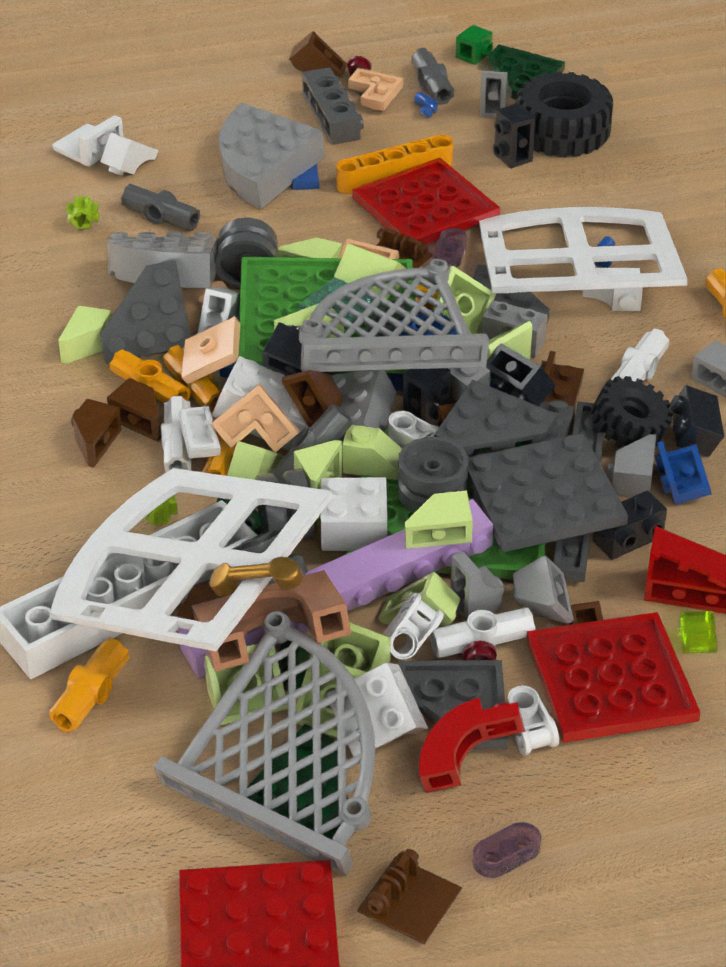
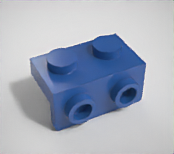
(684, 473)

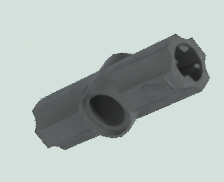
(432, 76)
(160, 207)
(328, 427)

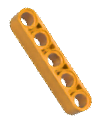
(385, 162)

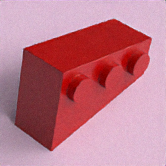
(685, 573)

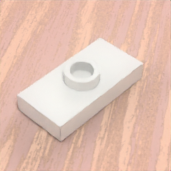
(198, 432)

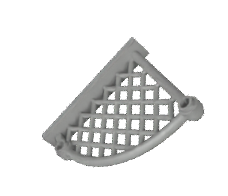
(391, 350)
(353, 813)

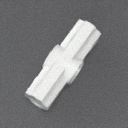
(643, 359)
(172, 437)
(481, 626)

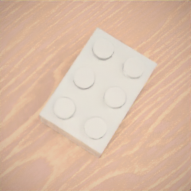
(247, 375)

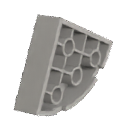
(266, 152)
(193, 256)

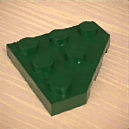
(521, 66)
(304, 775)

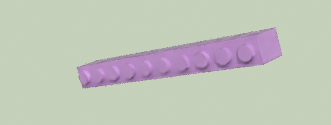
(375, 572)

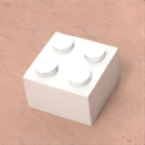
(354, 514)

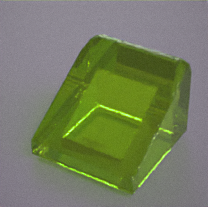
(697, 632)

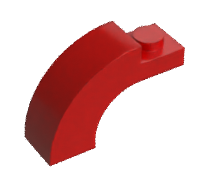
(460, 732)

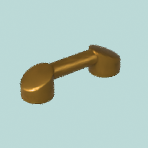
(282, 569)

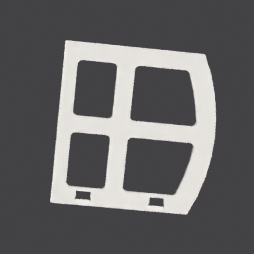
(579, 252)
(193, 557)

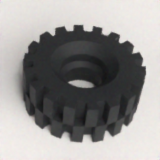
(630, 411)

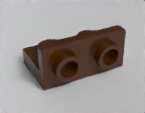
(567, 380)

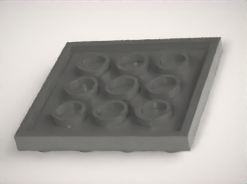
(544, 492)

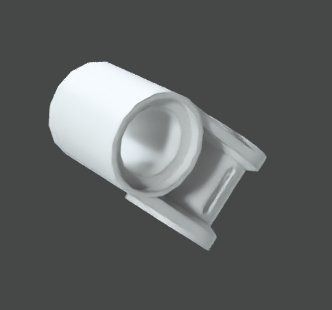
(405, 427)
(413, 625)
(539, 726)

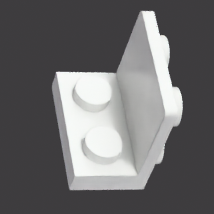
(89, 141)
(389, 704)

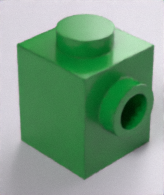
(474, 44)

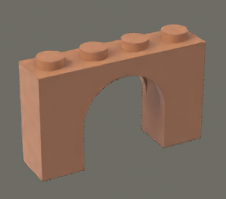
(312, 603)

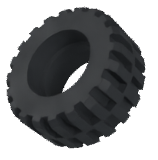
(569, 113)

